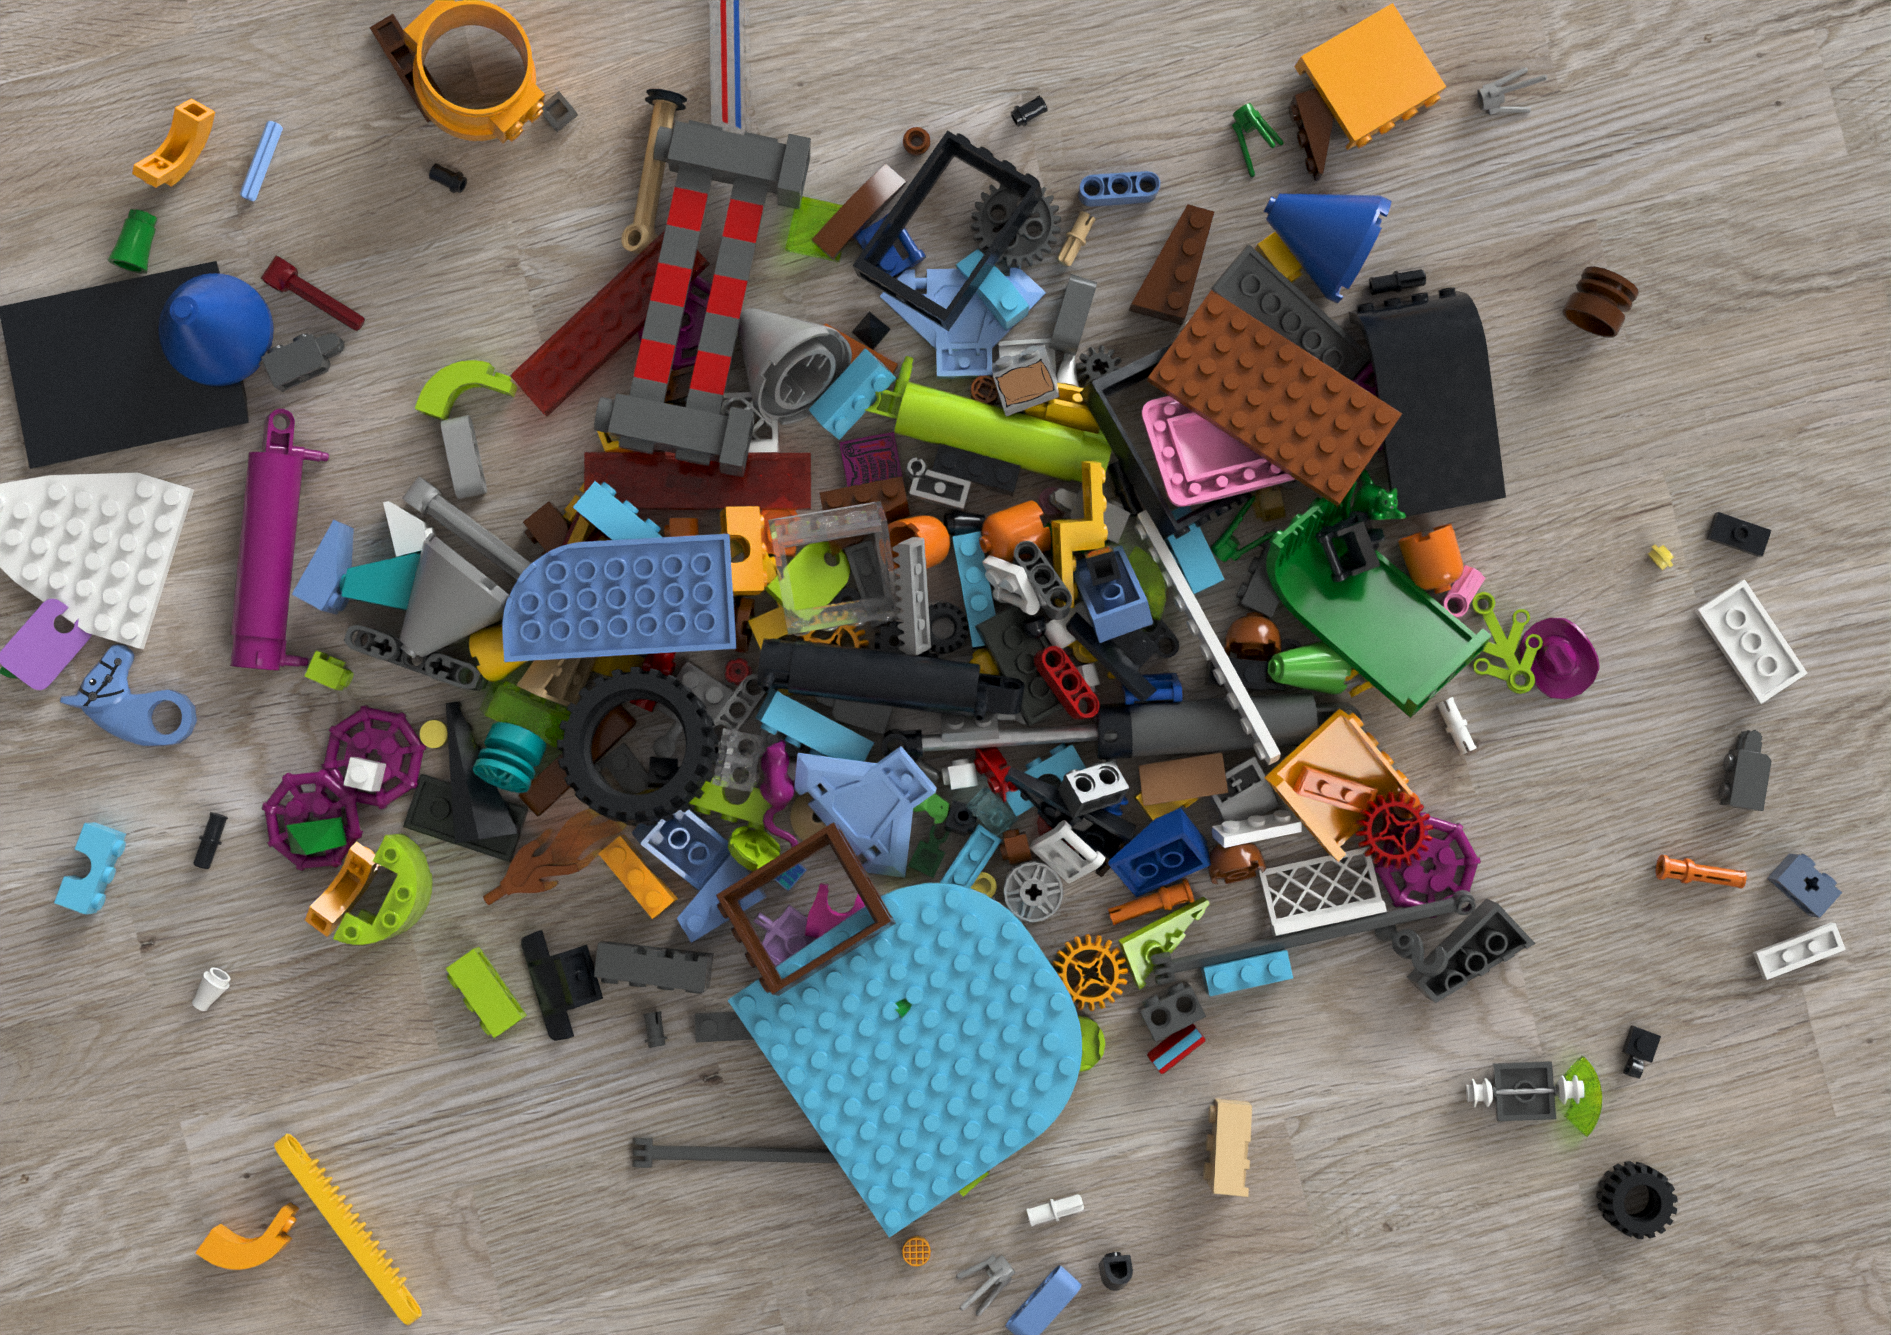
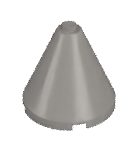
(789, 363)
(447, 600)

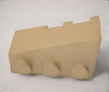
(558, 678)
(1228, 1147)

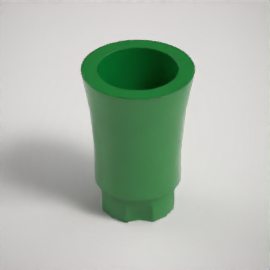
(134, 242)

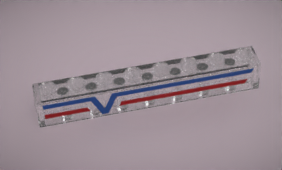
(729, 65)

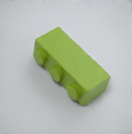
(485, 992)

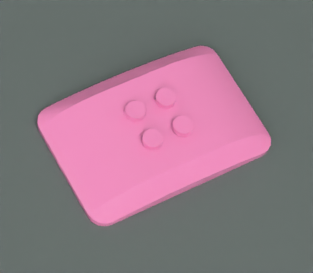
(1201, 460)

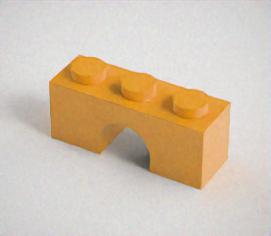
(745, 528)
(636, 876)

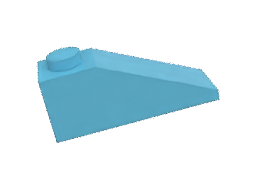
(996, 292)

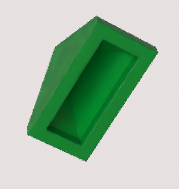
(316, 835)

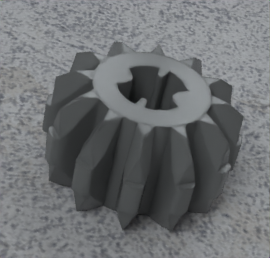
(1096, 358)

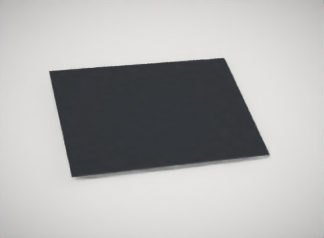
(96, 374)

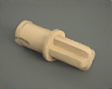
(1075, 239)

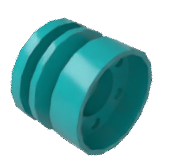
(509, 757)

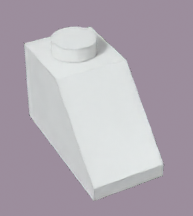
(406, 530)

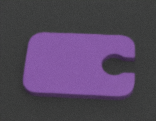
(39, 650)

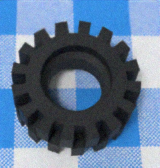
(960, 627)

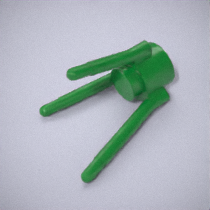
(1250, 119)
(1227, 544)

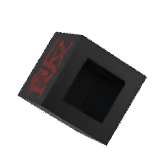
(1102, 565)

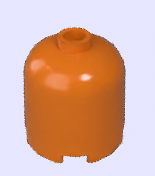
(924, 526)
(1010, 527)
(1433, 558)

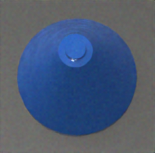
(1328, 234)
(215, 329)

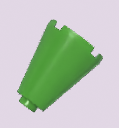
(1311, 668)

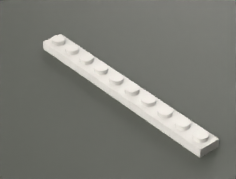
(1211, 647)

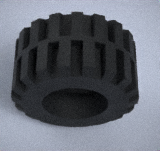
(1656, 1212)

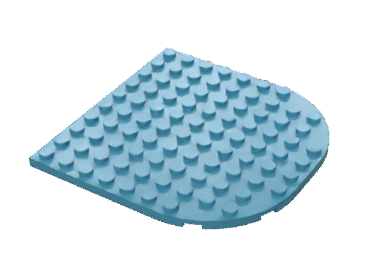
(953, 1083)

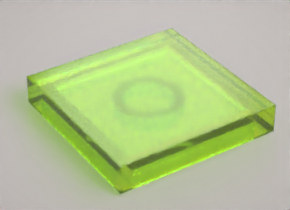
(806, 224)

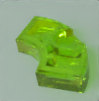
(1150, 580)
(1587, 1112)

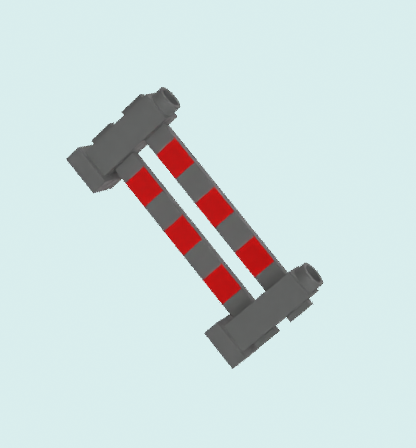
(753, 167)

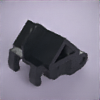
(1361, 544)

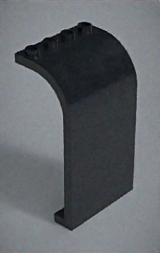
(1436, 372)

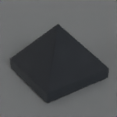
(871, 330)

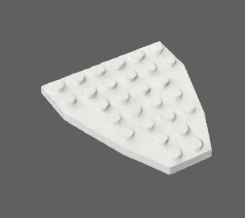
(94, 546)

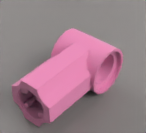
(1463, 590)

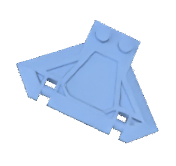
(968, 345)
(868, 803)

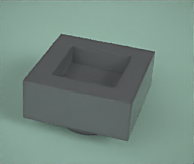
(558, 111)

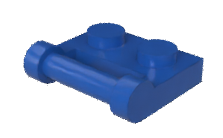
(892, 262)
(1167, 688)

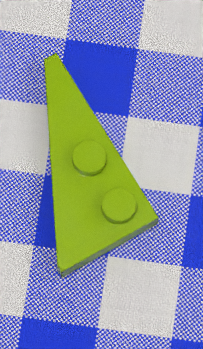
(1158, 938)

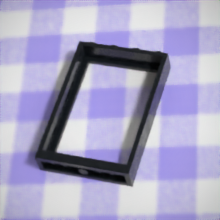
(983, 161)
(1096, 397)

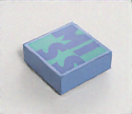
(791, 876)

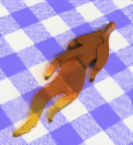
(560, 857)

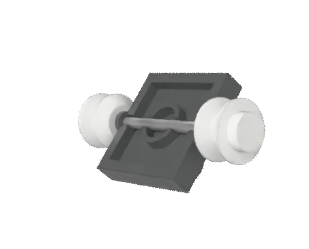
(1524, 1091)

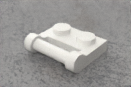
(1009, 579)
(1062, 857)

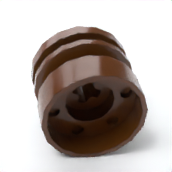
(1600, 302)

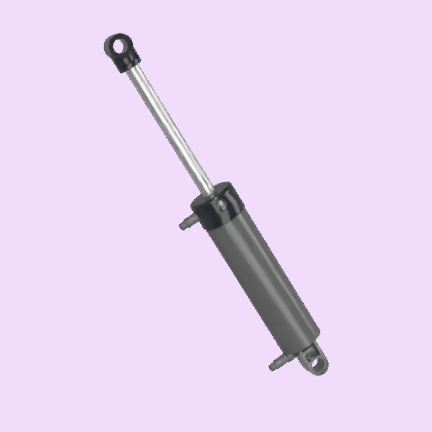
(1156, 728)

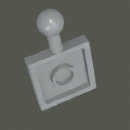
(707, 689)
(966, 729)

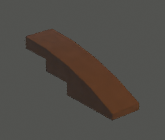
(391, 38)
(858, 211)

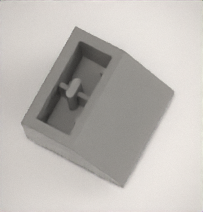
(1247, 792)

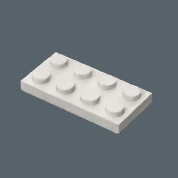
(1751, 642)

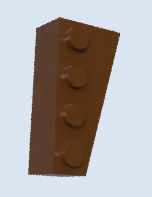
(1173, 275)

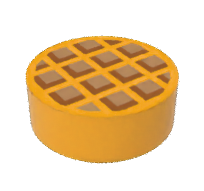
(916, 1251)

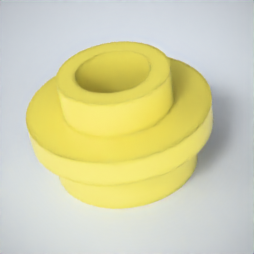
(1661, 556)

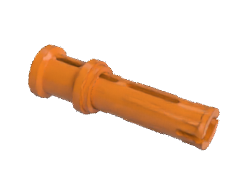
(1687, 870)
(1164, 898)

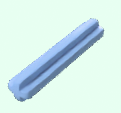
(261, 161)

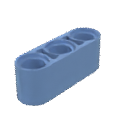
(1129, 180)
(1044, 1303)

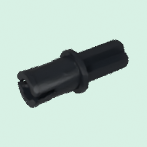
(1397, 281)
(210, 840)

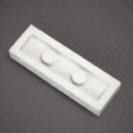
(1256, 828)
(1799, 951)

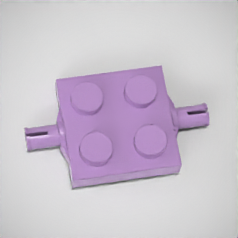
(784, 934)

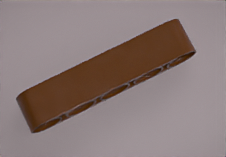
(550, 782)

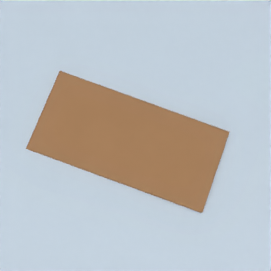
(1183, 779)

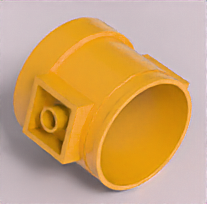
(469, 124)

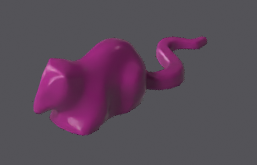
(776, 787)

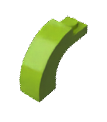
(451, 381)

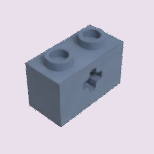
(1789, 879)

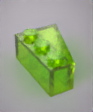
(509, 705)

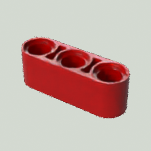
(1079, 688)

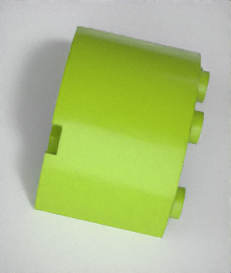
(403, 903)

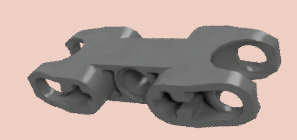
(431, 663)

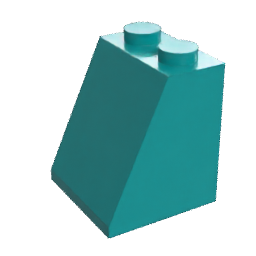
(382, 582)

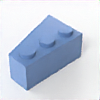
(702, 912)

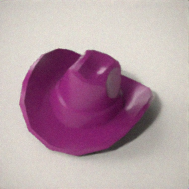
(1565, 661)

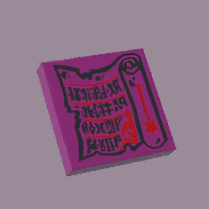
(870, 459)

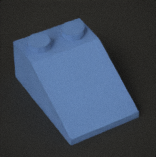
(322, 577)
(1114, 605)
(685, 846)

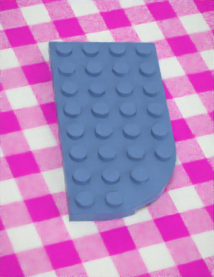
(623, 599)

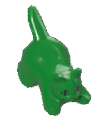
(1376, 500)

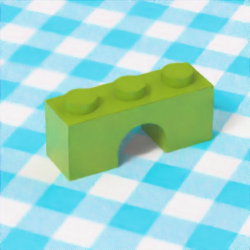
(716, 800)

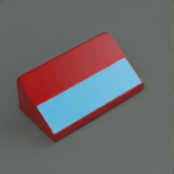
(1175, 1048)

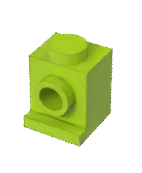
(329, 672)

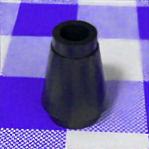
(963, 522)

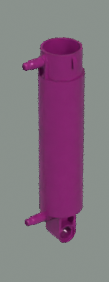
(268, 549)

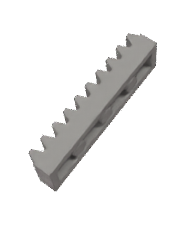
(914, 596)

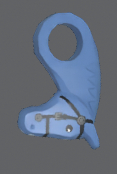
(128, 716)

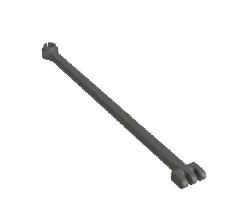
(1166, 967)
(746, 1154)

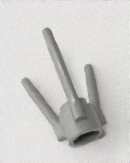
(1492, 94)
(999, 1273)

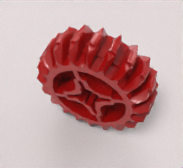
(1389, 818)

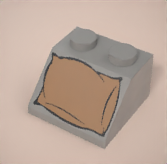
(1025, 379)

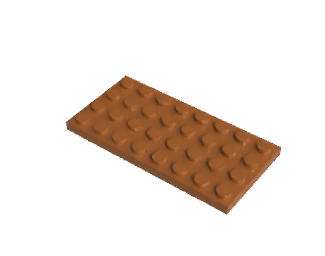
(1274, 397)

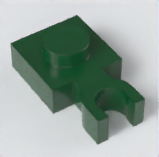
(928, 856)

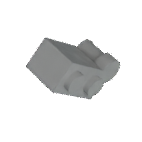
(936, 487)

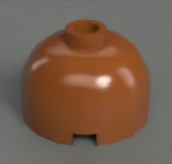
(1253, 638)
(1235, 863)

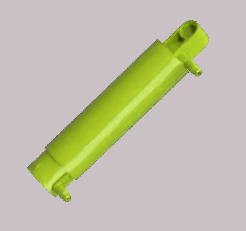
(986, 430)

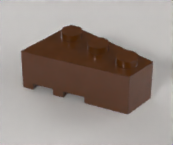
(888, 491)

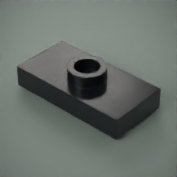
(1739, 534)

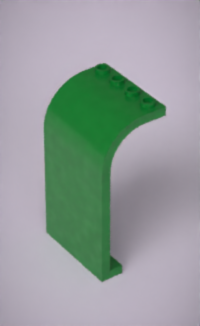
(1371, 619)

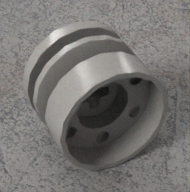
(1020, 879)

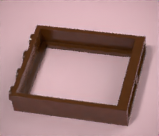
(744, 932)

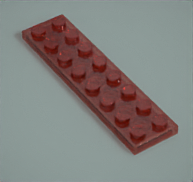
(594, 332)
(665, 483)

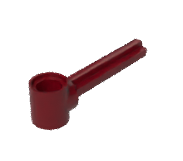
(285, 277)

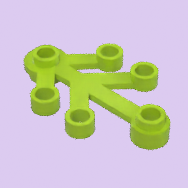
(1506, 647)

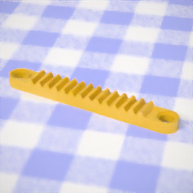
(348, 1228)

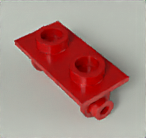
(989, 764)

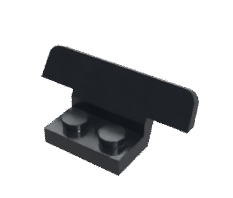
(1119, 655)
(560, 982)

